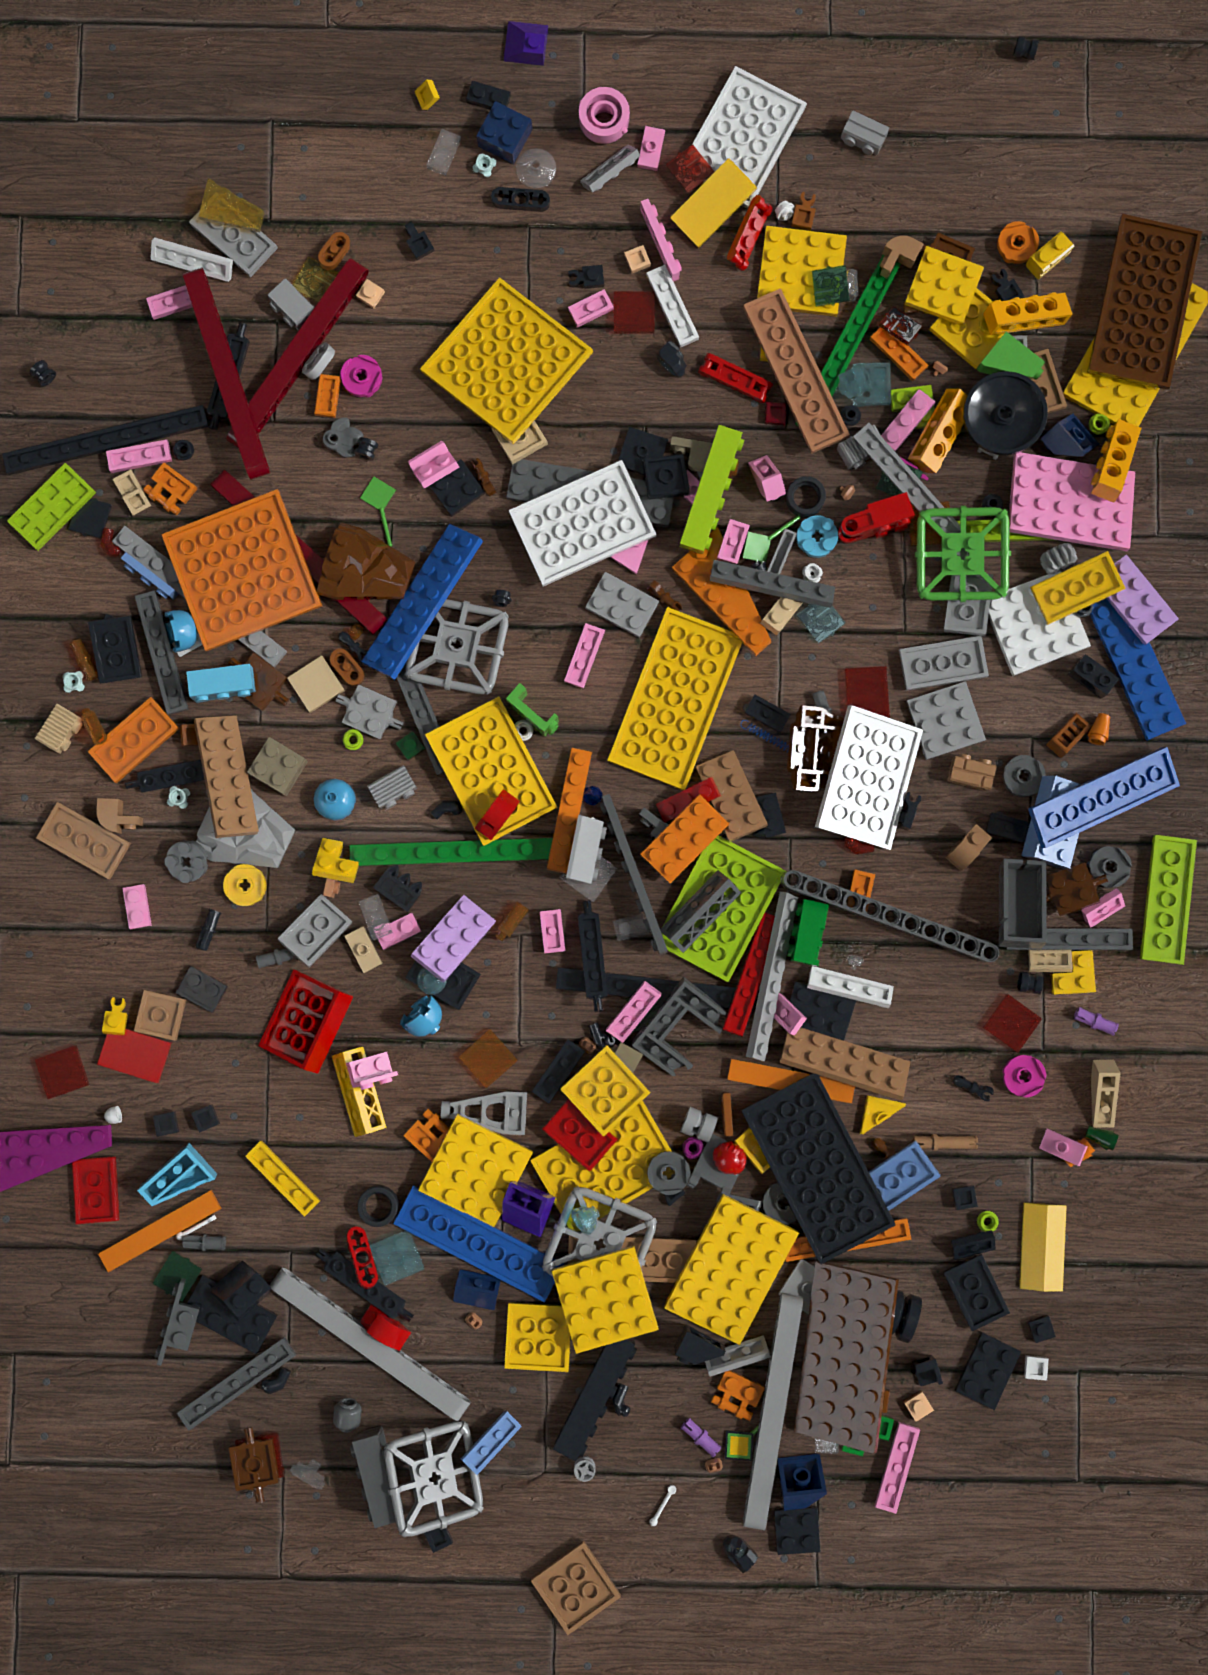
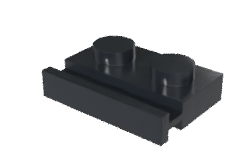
(201, 989)

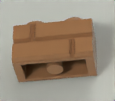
(971, 772)

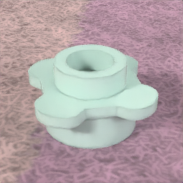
(484, 159)
(69, 677)
(174, 792)

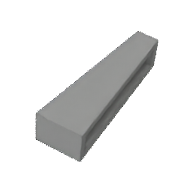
(782, 551)

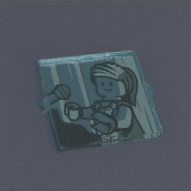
(820, 621)

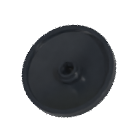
(1005, 413)

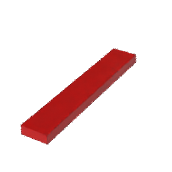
(750, 979)

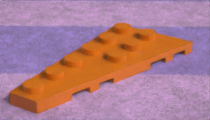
(729, 603)

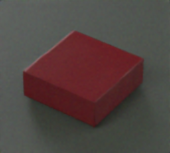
(775, 413)

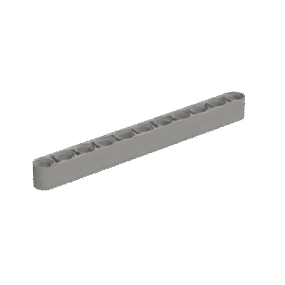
(355, 1334)
(772, 1412)

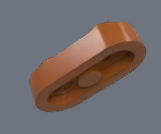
(333, 252)
(347, 668)

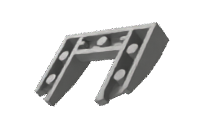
(651, 1037)

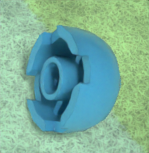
(181, 630)
(332, 807)
(423, 1018)

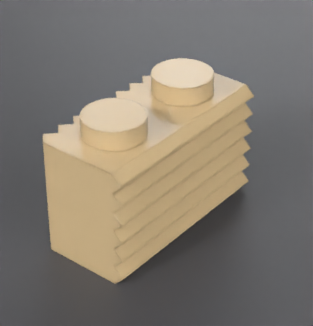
(59, 729)

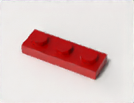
(673, 806)

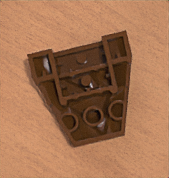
(363, 567)
(812, 747)

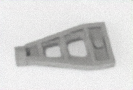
(514, 1111)

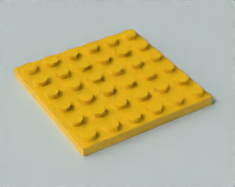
(506, 360)

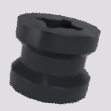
(42, 372)
(366, 448)

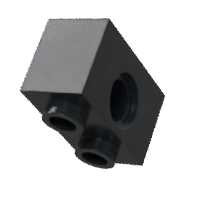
(1093, 676)

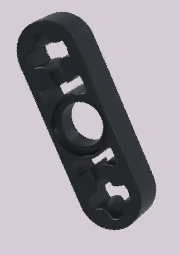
(536, 194)

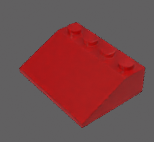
(305, 1021)

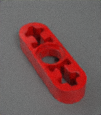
(352, 1244)

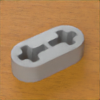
(318, 361)

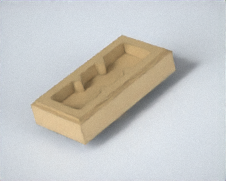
(363, 949)
(1050, 960)

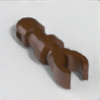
(483, 477)
(657, 590)
(879, 1145)

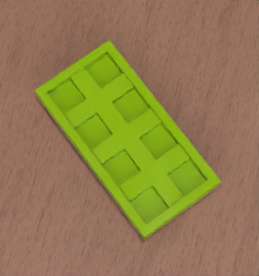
(51, 506)

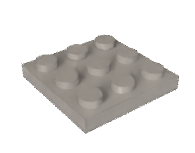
(946, 720)

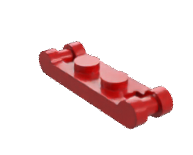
(749, 232)
(735, 377)

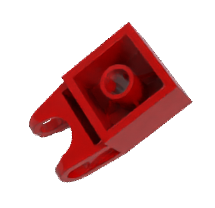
(878, 519)

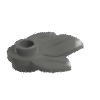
(345, 436)

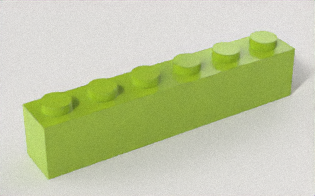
(711, 488)

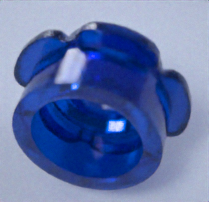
(592, 795)

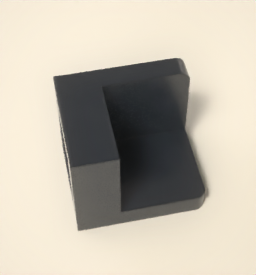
(927, 1371)

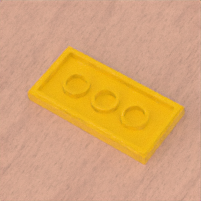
(713, 202)
(1077, 588)

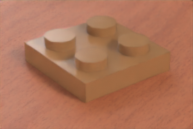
(160, 1015)

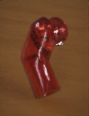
(857, 847)

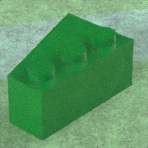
(808, 932)

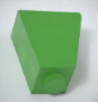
(1012, 357)

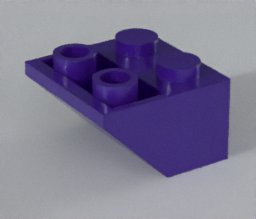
(526, 1207)

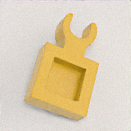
(115, 1020)

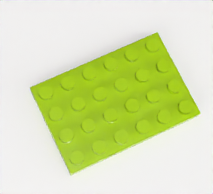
(727, 938)

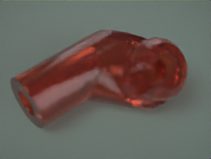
(107, 544)

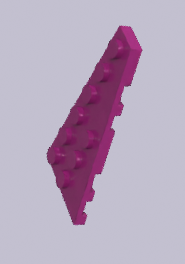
(40, 1151)

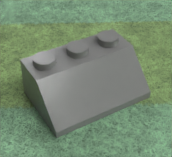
(585, 850)

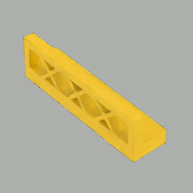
(357, 1110)

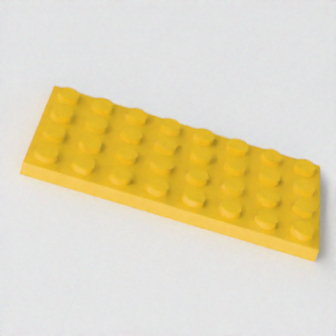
(1119, 397)
(675, 699)

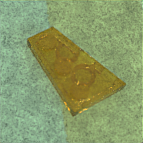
(228, 209)

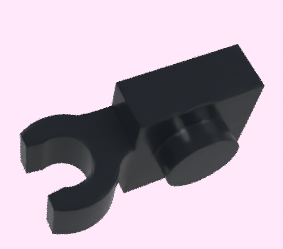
(418, 242)
(907, 816)

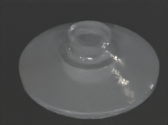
(539, 176)

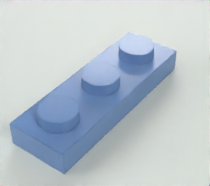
(148, 577)
(491, 1442)

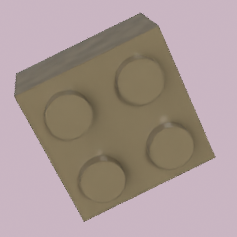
(277, 766)

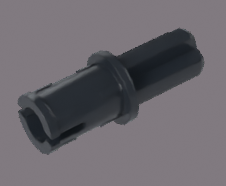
(208, 930)

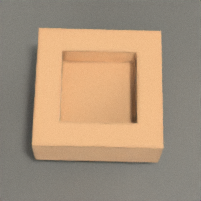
(637, 259)
(370, 293)
(918, 1406)

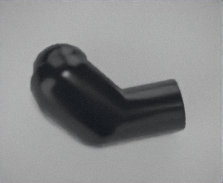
(446, 806)
(600, 1038)
(277, 1384)
(618, 1401)

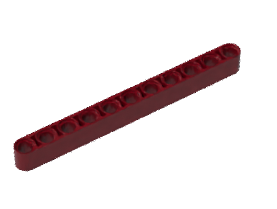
(304, 344)
(226, 373)
(361, 610)

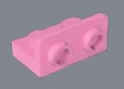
(433, 464)
(369, 1070)

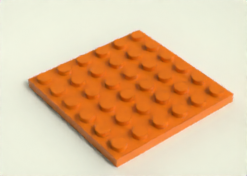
(241, 570)

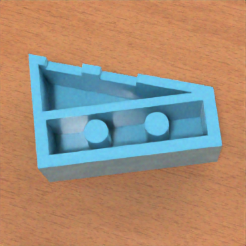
(221, 683)
(179, 1174)

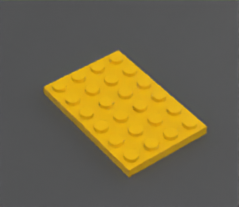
(483, 757)
(617, 1174)
(731, 1269)

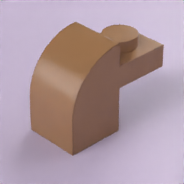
(901, 250)
(111, 816)
(968, 848)

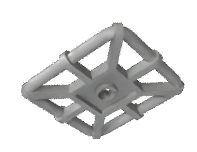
(463, 656)
(611, 1235)
(426, 1491)

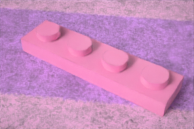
(657, 232)
(897, 1467)

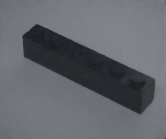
(593, 1397)

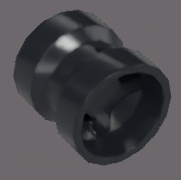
(1026, 48)
(1030, 982)

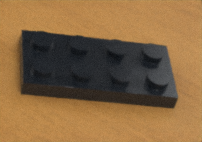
(248, 1332)

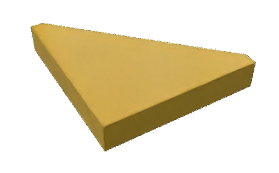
(876, 1111)

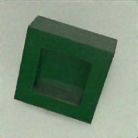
(410, 745)

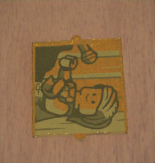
(313, 279)

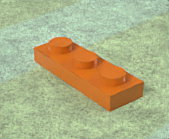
(900, 354)

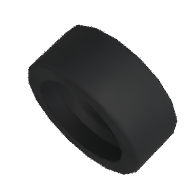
(803, 481)
(374, 1222)

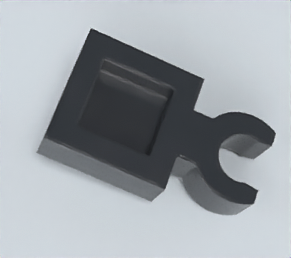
(591, 276)
(1007, 289)

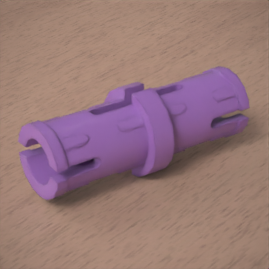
(1096, 1021)
(700, 1437)

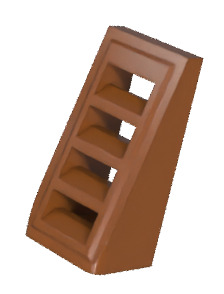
(1059, 744)

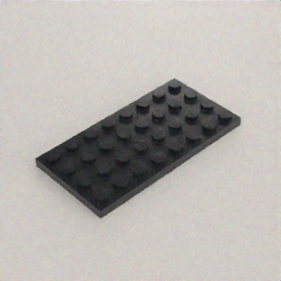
(818, 1168)

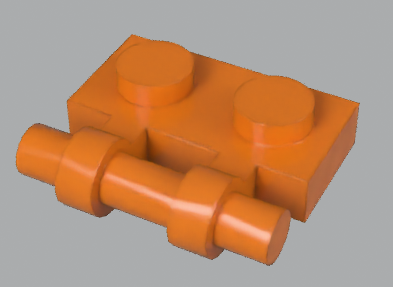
(173, 483)
(425, 1139)
(741, 1388)

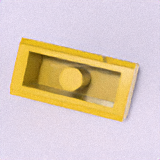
(1049, 255)

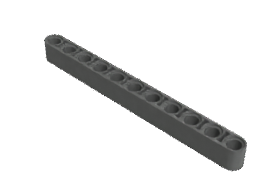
(898, 922)

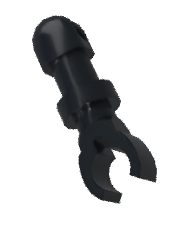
(354, 647)
(959, 1081)

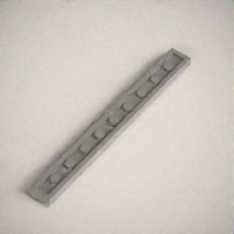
(164, 569)

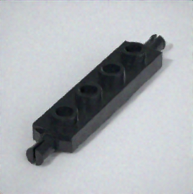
(239, 346)
(168, 776)
(592, 956)
(377, 1295)

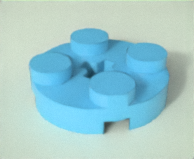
(808, 528)

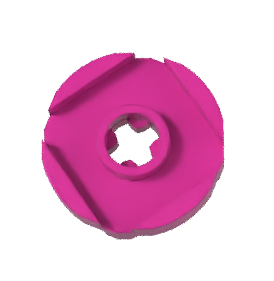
(357, 365)
(1036, 1079)

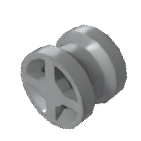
(584, 1473)

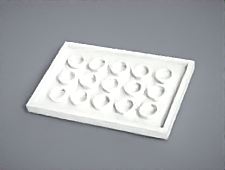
(749, 126)
(582, 523)
(869, 777)

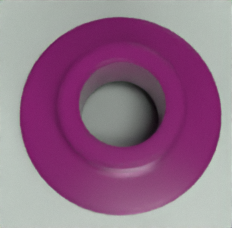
(685, 1147)

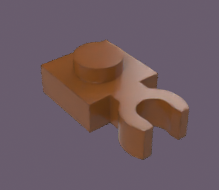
(804, 214)

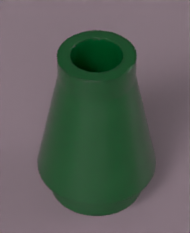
(1104, 1138)

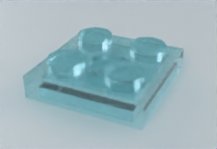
(396, 1257)

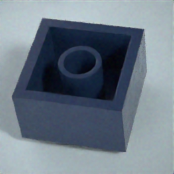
(504, 132)

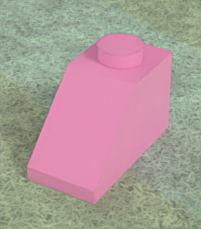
(767, 478)

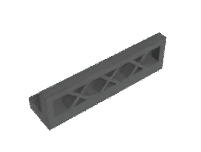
(698, 908)

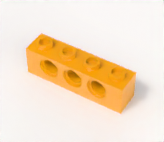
(1027, 313)
(939, 432)
(1115, 460)

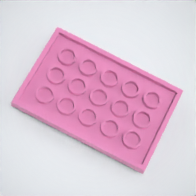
(1056, 502)

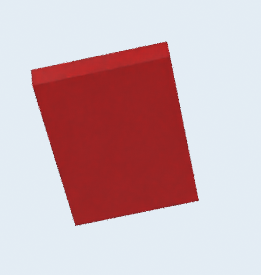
(135, 1054)
(578, 1135)
(95, 1190)

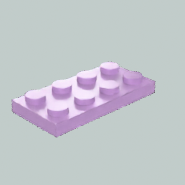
(1140, 603)
(453, 938)

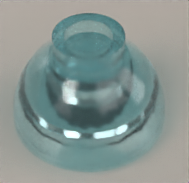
(429, 983)
(585, 1219)

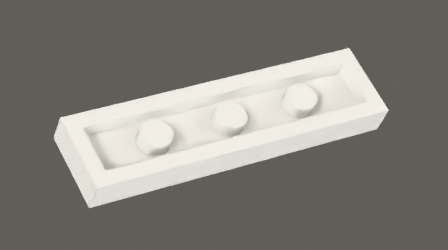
(191, 259)
(672, 306)
(850, 987)

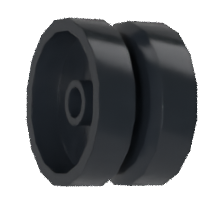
(906, 1316)

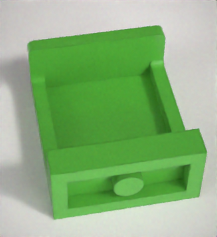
(515, 700)

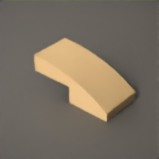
(132, 492)

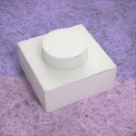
(1036, 1367)

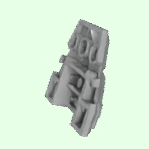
(262, 849)

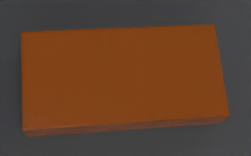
(726, 1114)

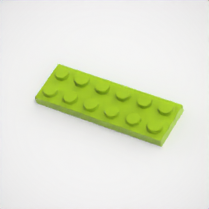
(1168, 899)

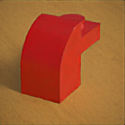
(497, 814)
(385, 1329)

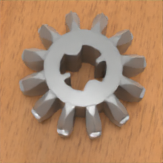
(1058, 558)

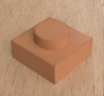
(331, 888)

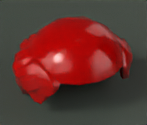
(729, 1158)

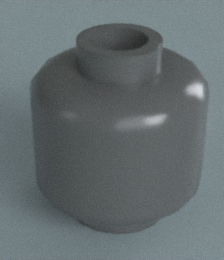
(347, 1415)

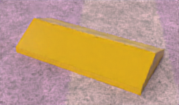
(1042, 1247)

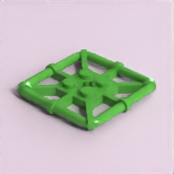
(973, 544)

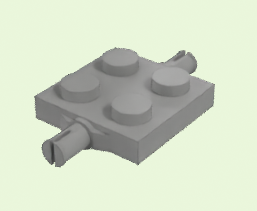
(369, 711)

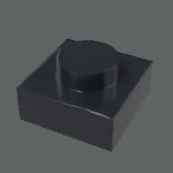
(205, 1118)
(166, 1124)
(964, 1197)
(1041, 1329)
(438, 1539)

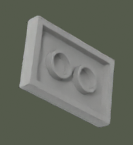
(622, 604)
(968, 616)
(314, 931)

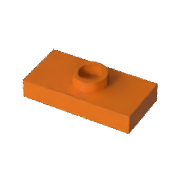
(327, 396)

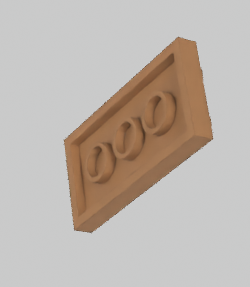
(737, 799)
(83, 840)

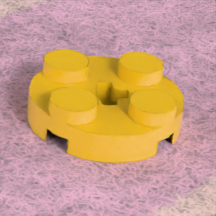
(236, 893)

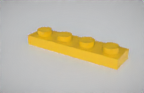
(282, 1178)

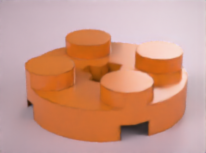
(1011, 252)

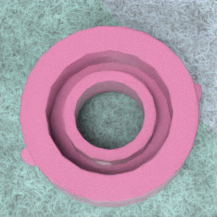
(604, 100)

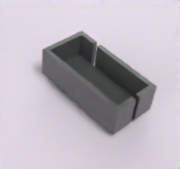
(1022, 904)
(373, 1472)

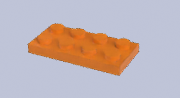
(134, 740)
(684, 838)

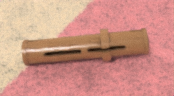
(946, 1142)

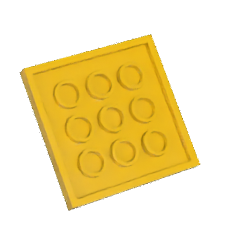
(789, 262)
(474, 1169)
(605, 1299)

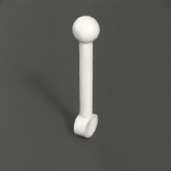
(179, 1236)
(671, 1490)

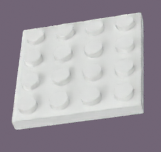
(1025, 634)

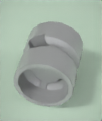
(699, 1124)

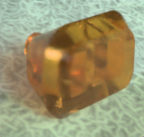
(355, 631)

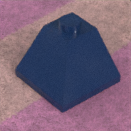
(1069, 438)
(801, 1481)

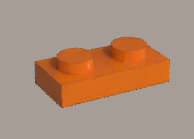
(862, 884)

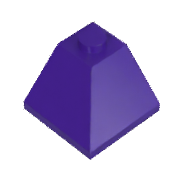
(526, 43)

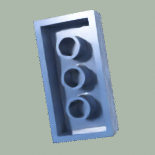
(1061, 853)

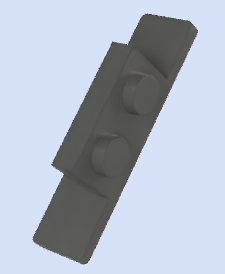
(180, 1325)

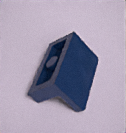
(476, 1289)

